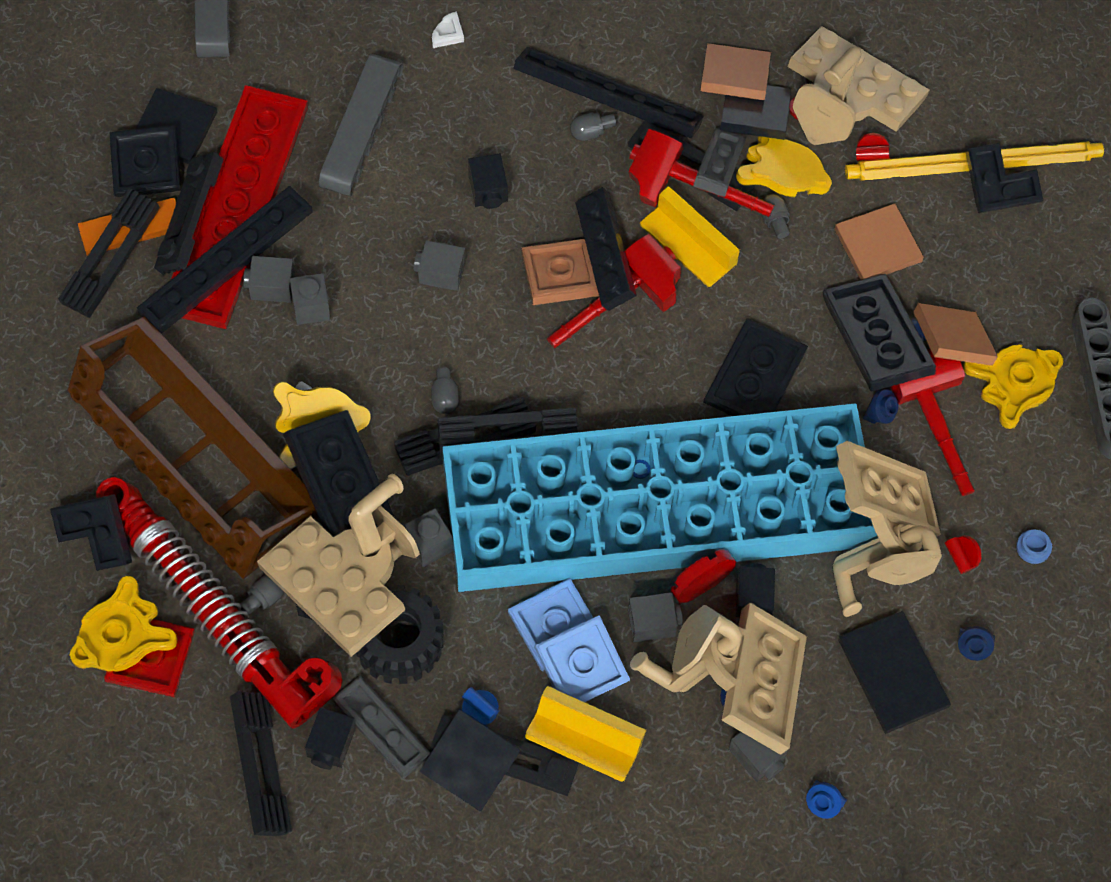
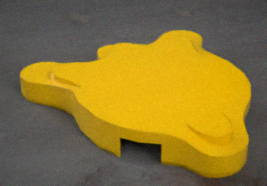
(784, 168)
(1017, 380)
(309, 405)
(120, 631)

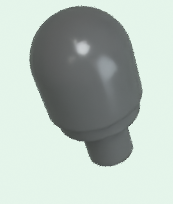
(591, 126)
(779, 216)
(444, 392)
(263, 593)

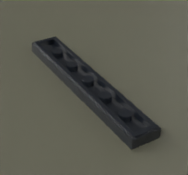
(608, 92)
(225, 259)

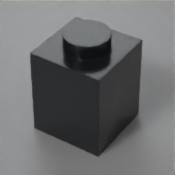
(488, 181)
(755, 586)
(330, 739)

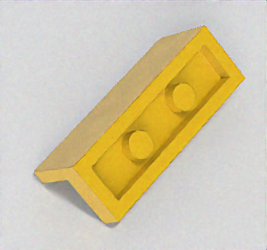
(691, 238)
(585, 734)

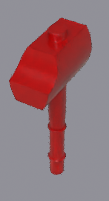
(658, 161)
(650, 268)
(948, 375)

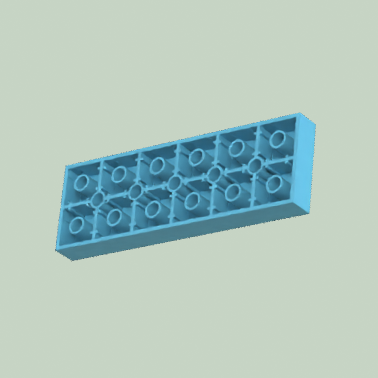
(577, 512)

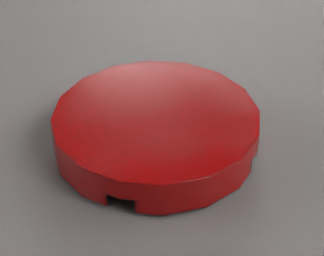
(703, 576)

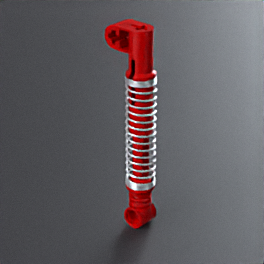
(153, 536)

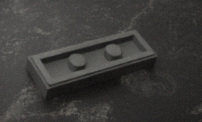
(719, 162)
(382, 727)

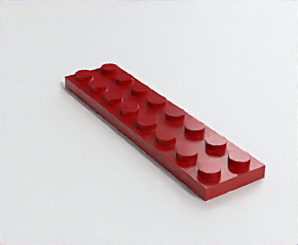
(249, 178)

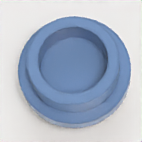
(1034, 546)

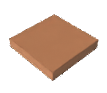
(735, 71)
(878, 242)
(559, 272)
(955, 334)

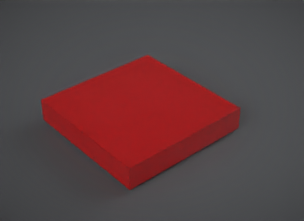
(158, 670)

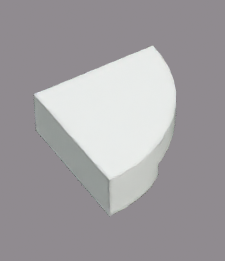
(448, 31)

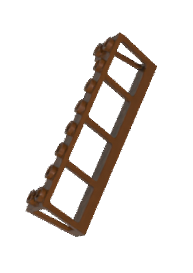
(219, 423)

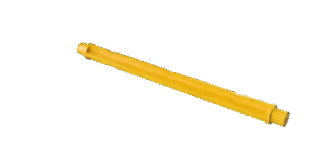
(958, 162)

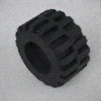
(416, 657)

